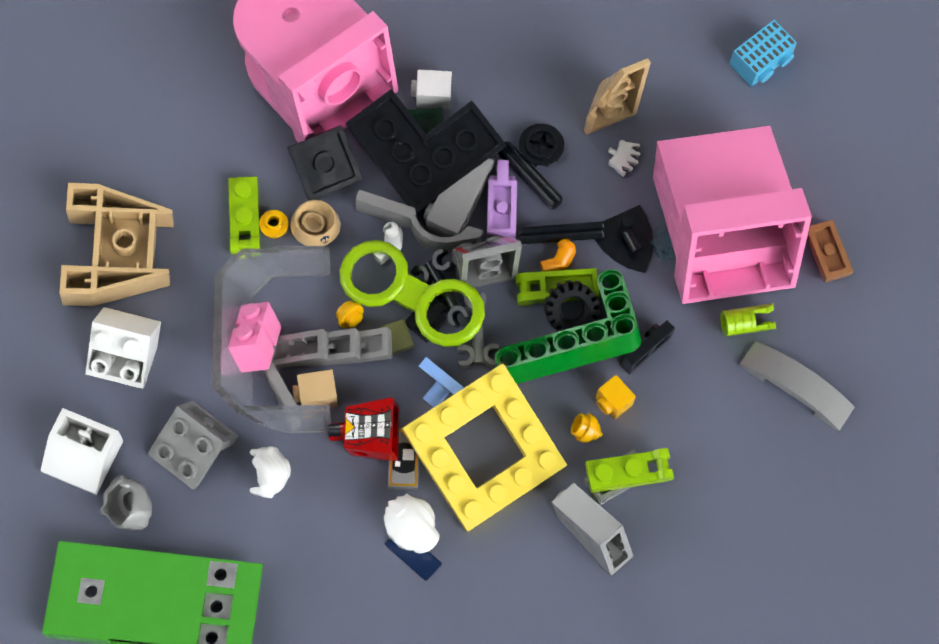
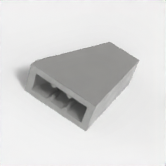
(593, 528)

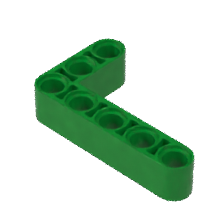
(581, 344)

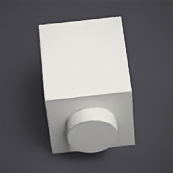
(432, 89)

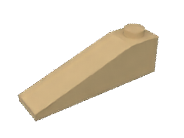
(617, 97)

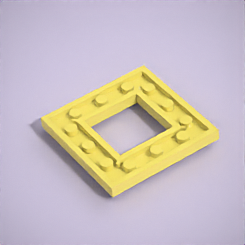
(428, 440)

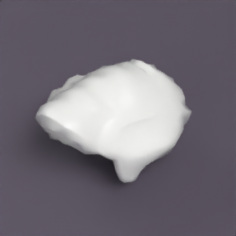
(271, 469)
(411, 524)

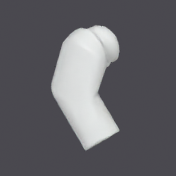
(392, 235)

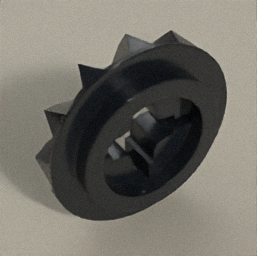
(533, 135)

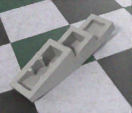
(332, 348)

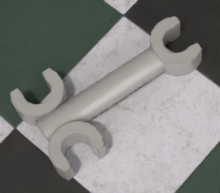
(477, 354)

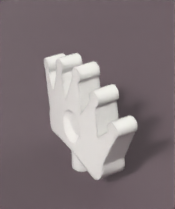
(624, 156)

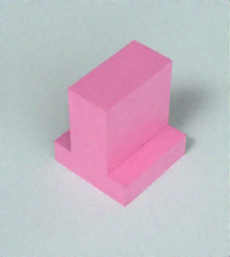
(730, 214)

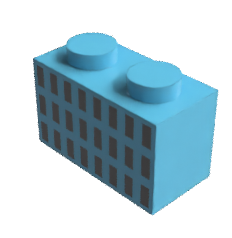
(763, 53)

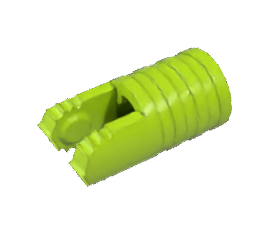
(743, 320)

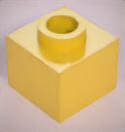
(614, 397)

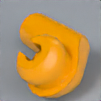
(562, 258)

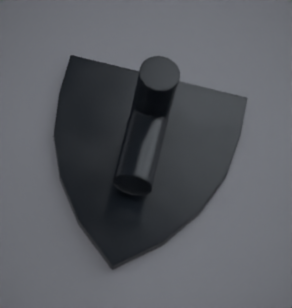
(628, 239)

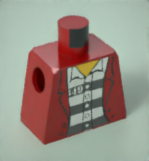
(369, 430)

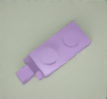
(501, 202)

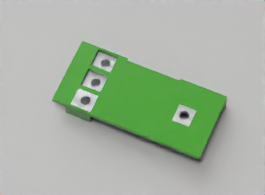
(149, 597)

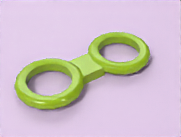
(412, 293)

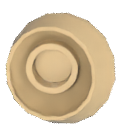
(315, 223)

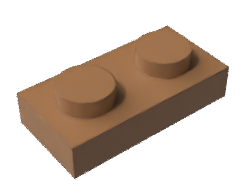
(828, 251)

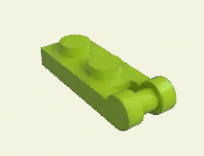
(244, 213)
(548, 280)
(628, 470)

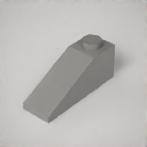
(456, 204)

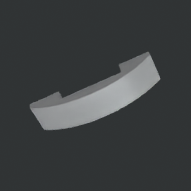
(799, 382)

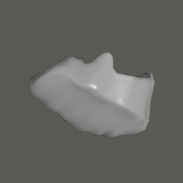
(127, 504)

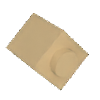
(316, 389)

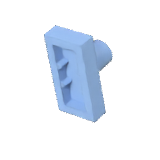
(443, 385)

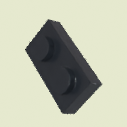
(655, 338)

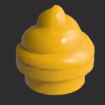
(586, 428)

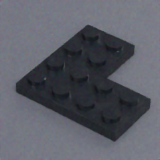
(418, 162)

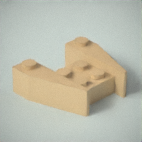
(121, 246)

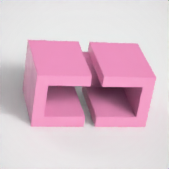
(254, 337)

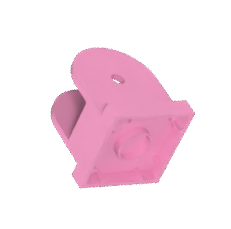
(315, 59)

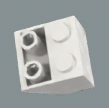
(122, 347)
(80, 451)

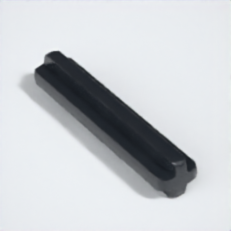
(531, 176)
(555, 233)

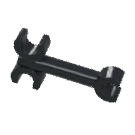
(432, 273)

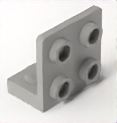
(191, 443)

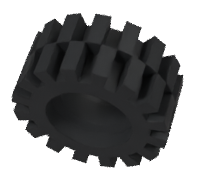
(563, 292)

